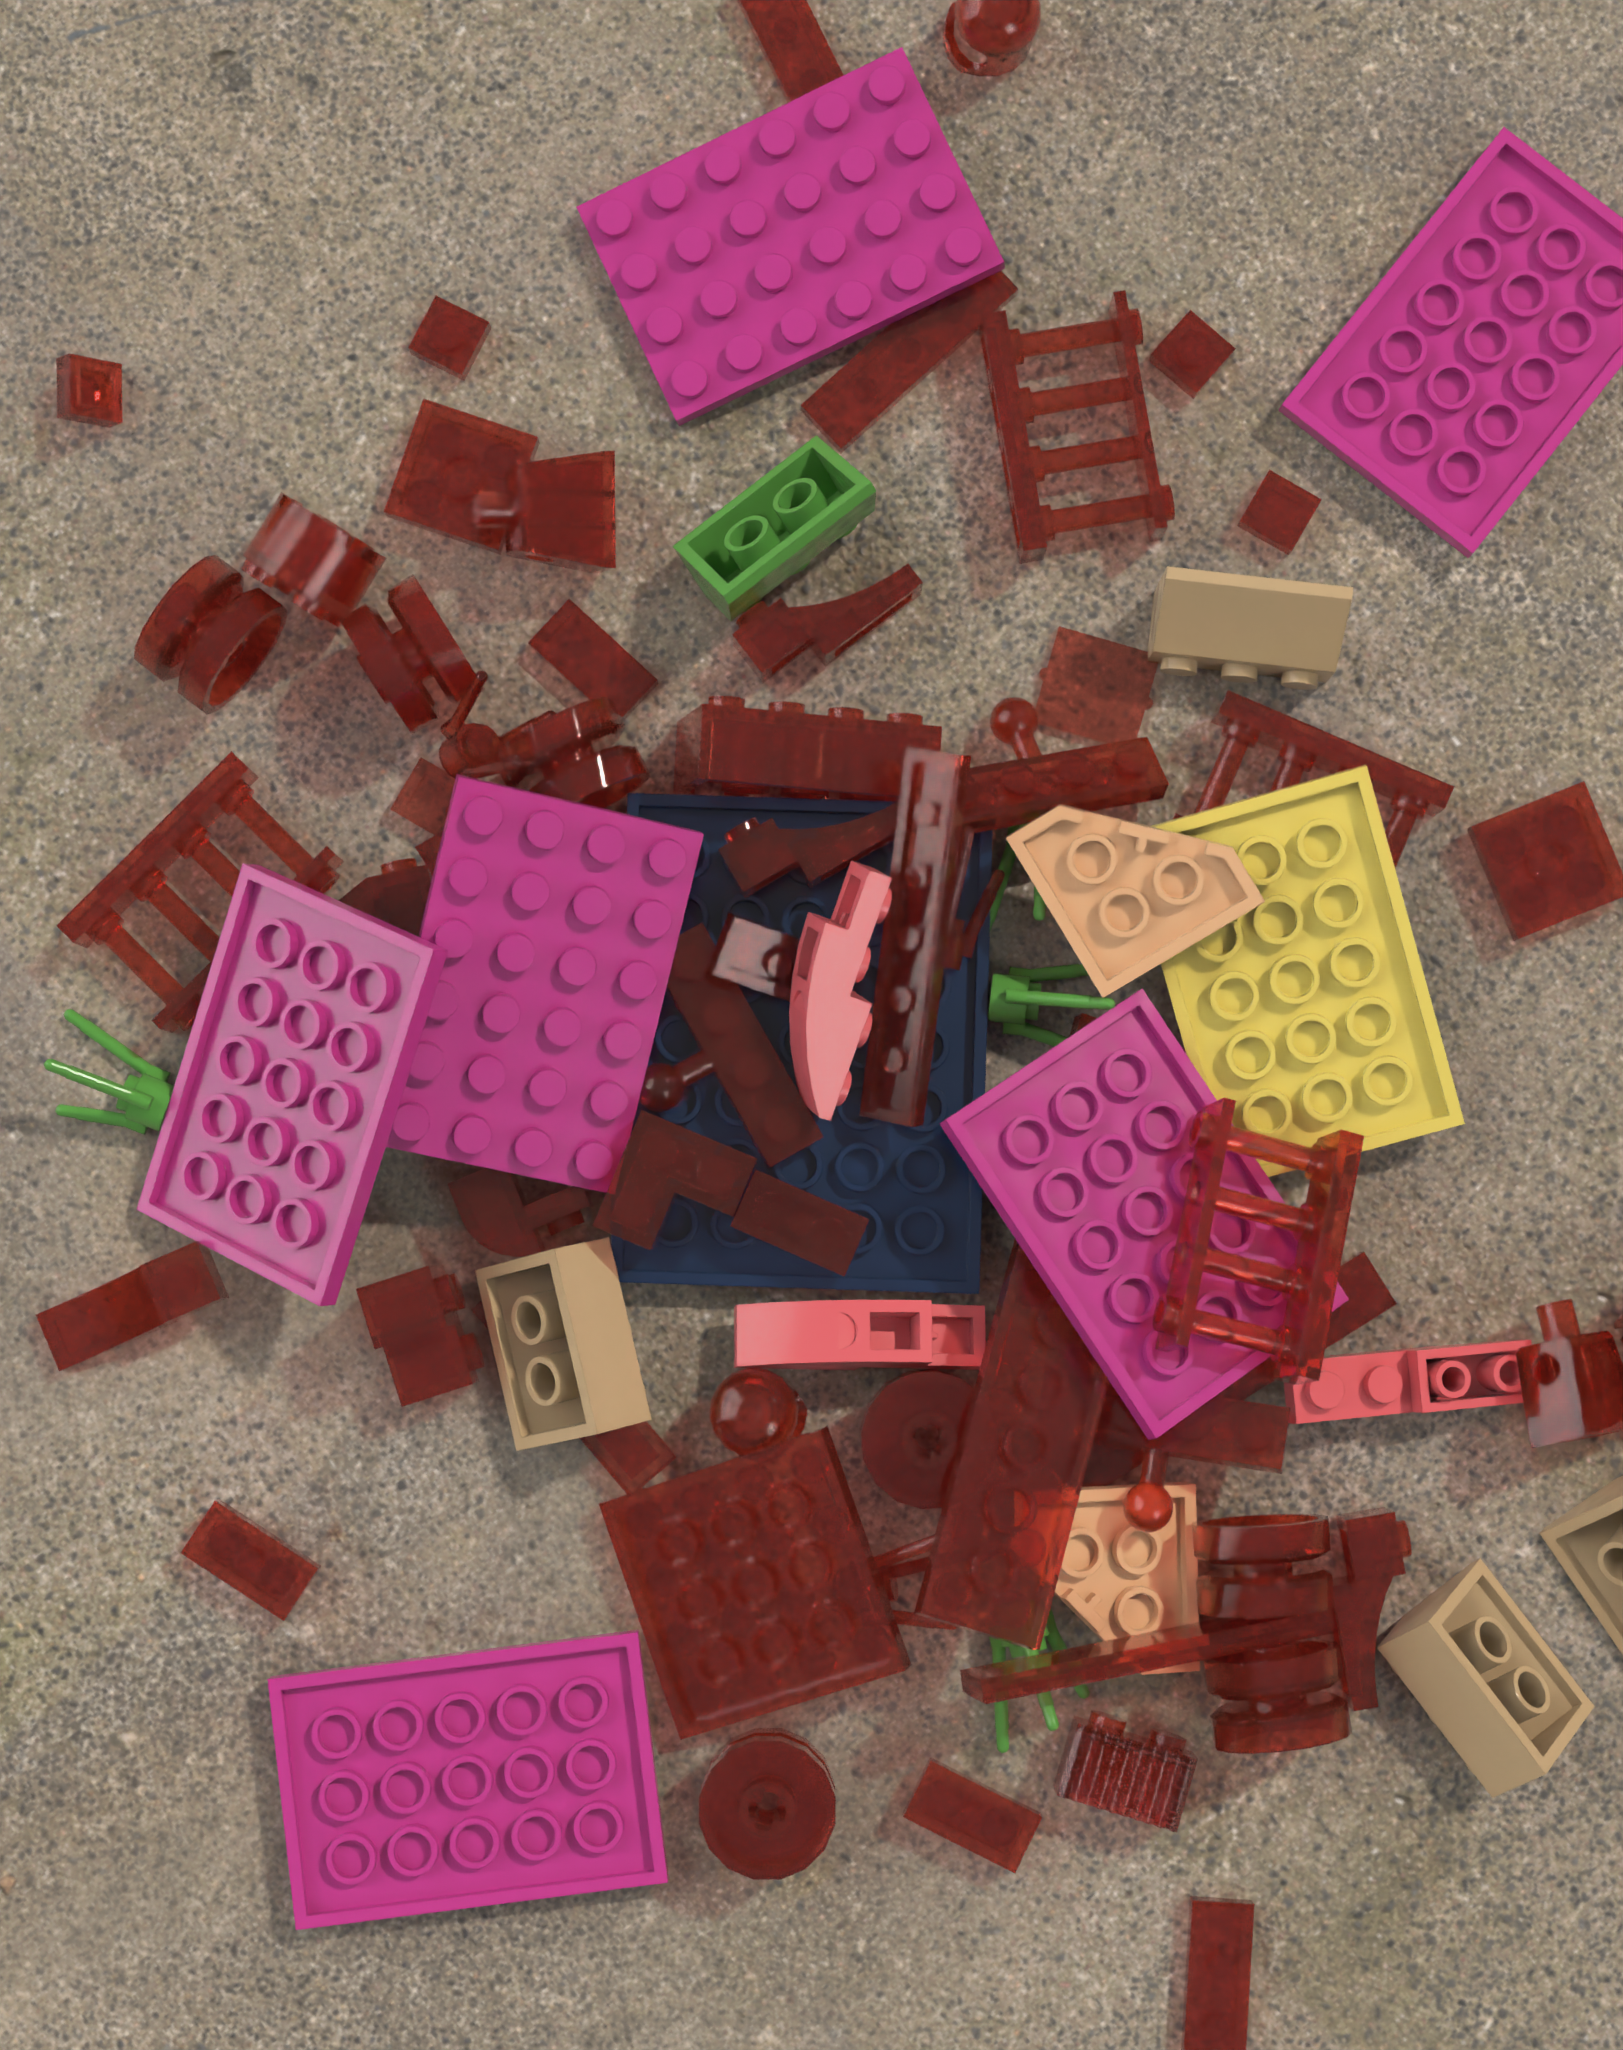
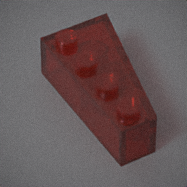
(796, 750)

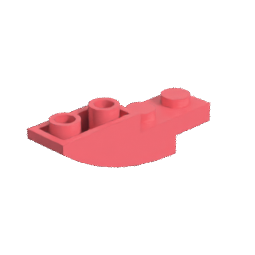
(824, 1012)
(859, 1335)
(1409, 1382)

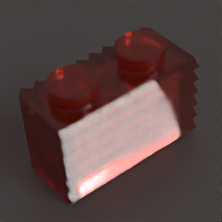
(1126, 1771)

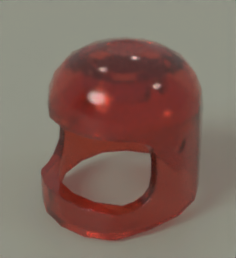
(996, 29)
(756, 1410)

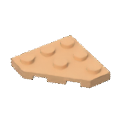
(1130, 889)
(1129, 1578)

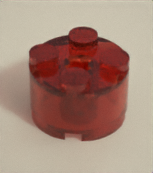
(313, 558)

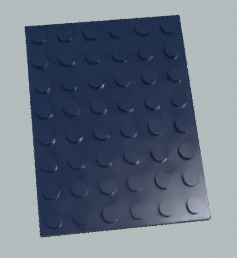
(900, 1177)

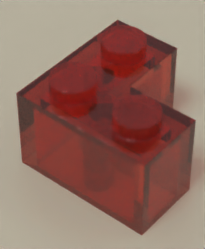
(659, 1166)
(421, 1332)

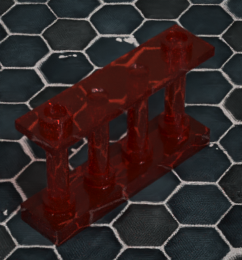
(1028, 465)
(1307, 746)
(143, 878)
(1318, 1225)

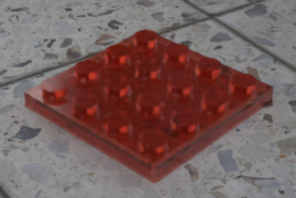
(755, 1584)

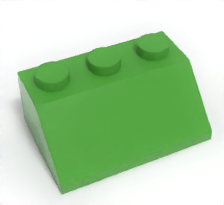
(776, 527)

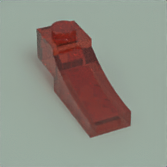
(779, 633)
(765, 853)
(132, 1305)
(1372, 1554)

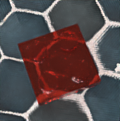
(445, 465)
(1548, 860)

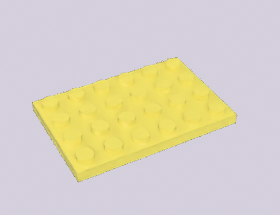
(1319, 992)

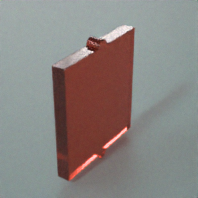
(1095, 687)

